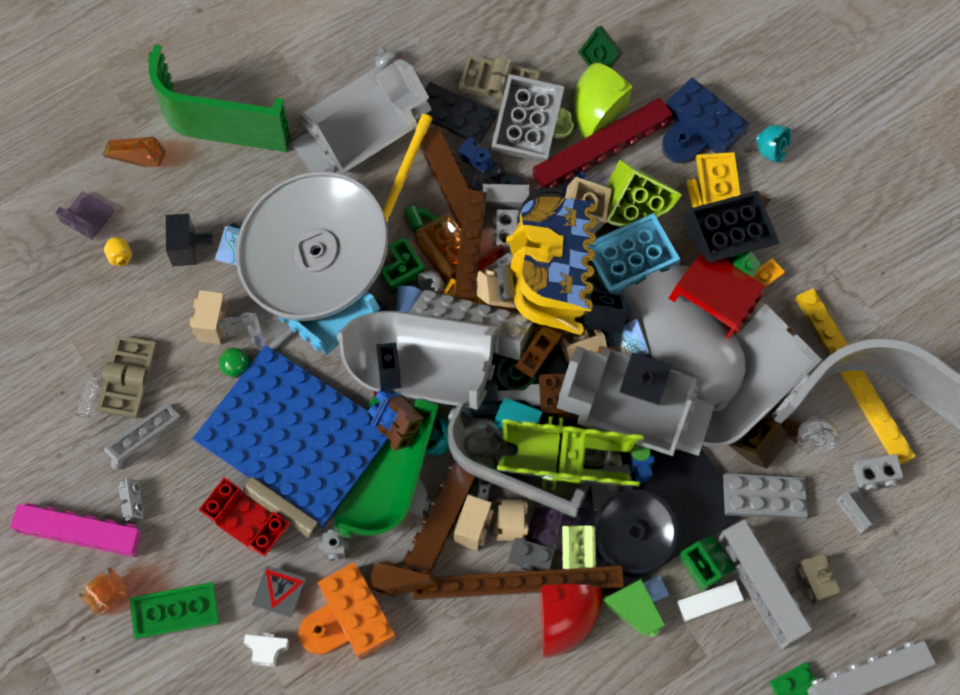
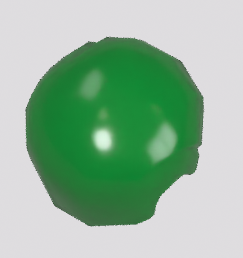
(234, 362)

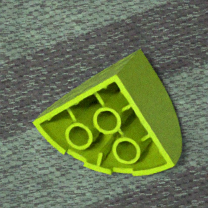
(599, 98)
(637, 195)

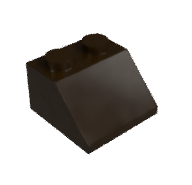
(762, 442)

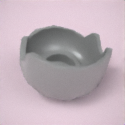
(431, 281)

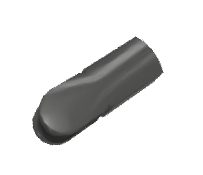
(505, 282)
(484, 491)

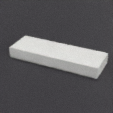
(710, 601)

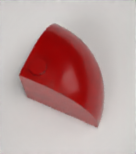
(567, 616)

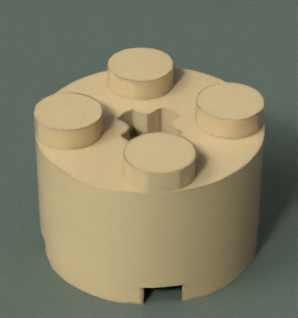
(509, 520)

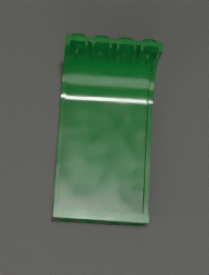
(216, 118)

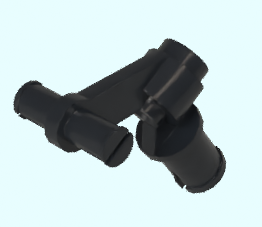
(497, 173)

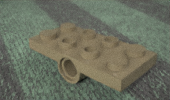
(490, 77)
(126, 377)

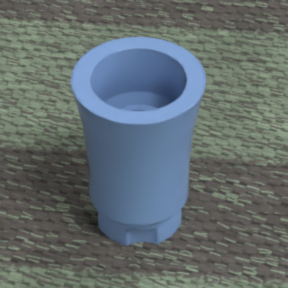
(406, 298)

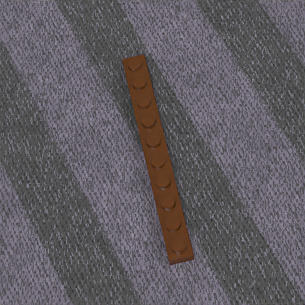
(519, 582)

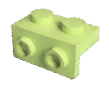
(578, 547)

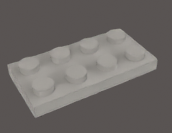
(765, 496)

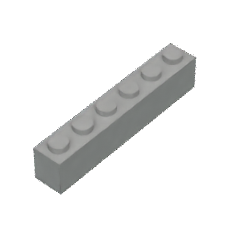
(877, 672)

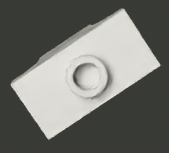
(266, 648)

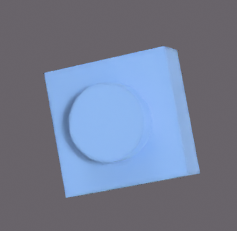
(656, 589)

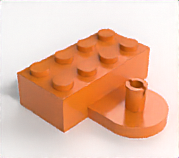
(348, 617)

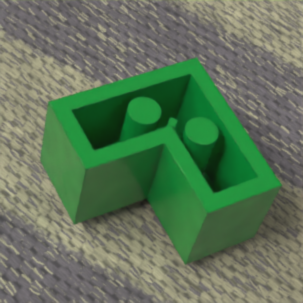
(405, 266)

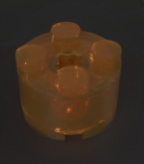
(103, 592)

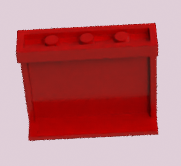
(720, 291)

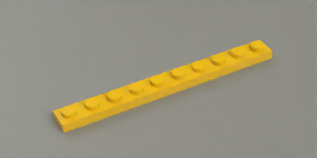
(856, 380)

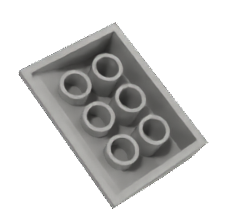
(527, 118)

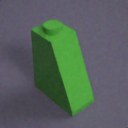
(635, 608)

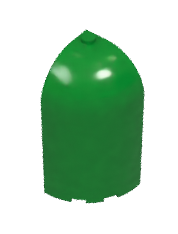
(388, 485)

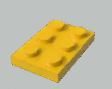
(717, 176)

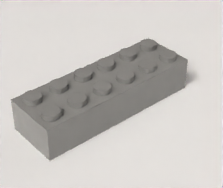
(514, 329)
(764, 584)

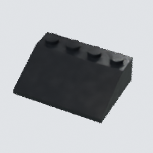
(730, 227)

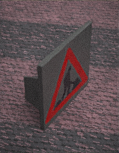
(279, 591)

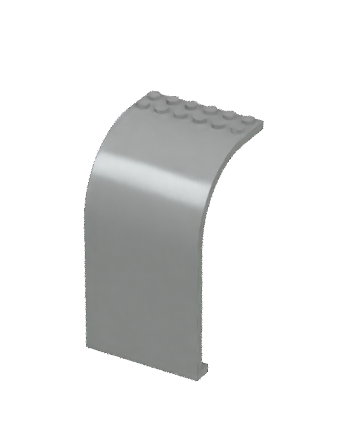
(900, 361)

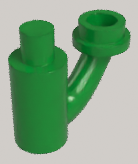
(413, 217)

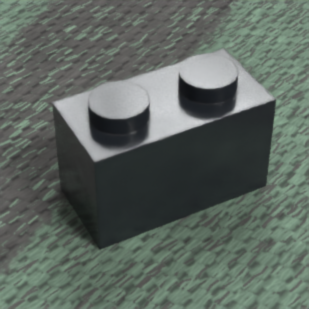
(388, 366)

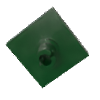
(600, 49)

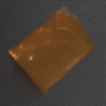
(441, 245)

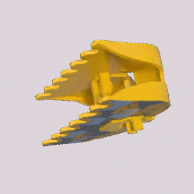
(552, 261)

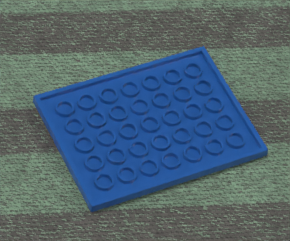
(293, 435)

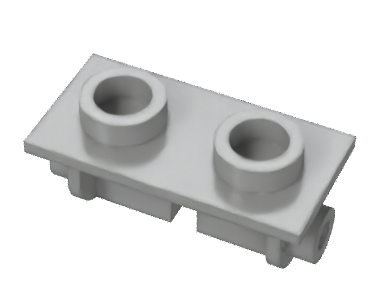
(130, 491)

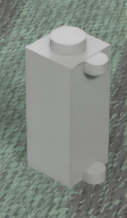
(505, 196)

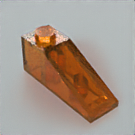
(136, 151)

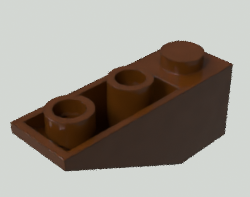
(394, 581)

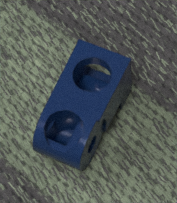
(474, 156)

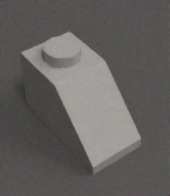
(420, 500)

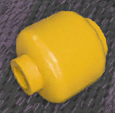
(118, 251)

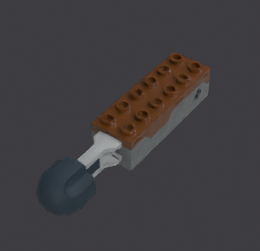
(539, 396)

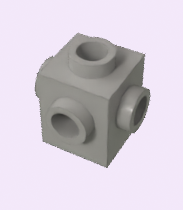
(336, 552)

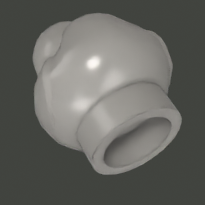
(384, 58)

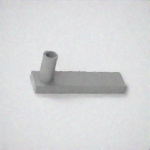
(140, 435)

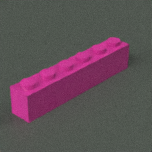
(76, 530)

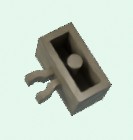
(818, 579)

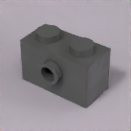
(530, 555)

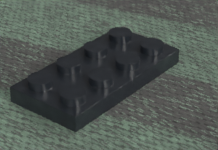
(458, 113)

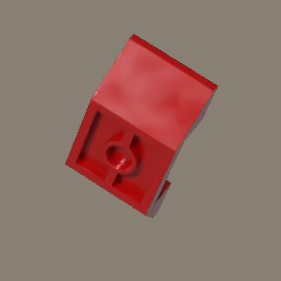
(243, 518)

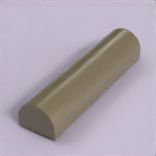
(274, 502)

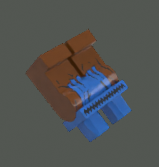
(395, 419)

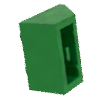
(706, 563)

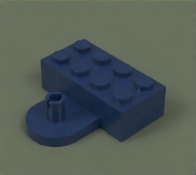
(700, 124)

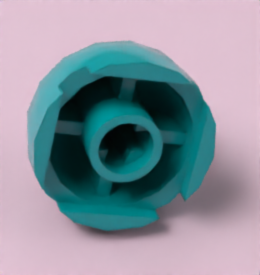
(773, 142)
(438, 438)

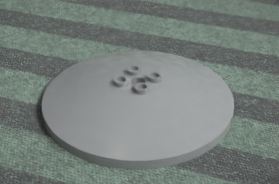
(294, 220)

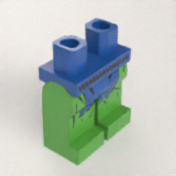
(640, 463)

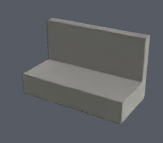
(858, 509)

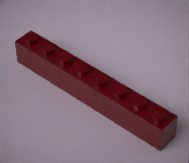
(602, 144)

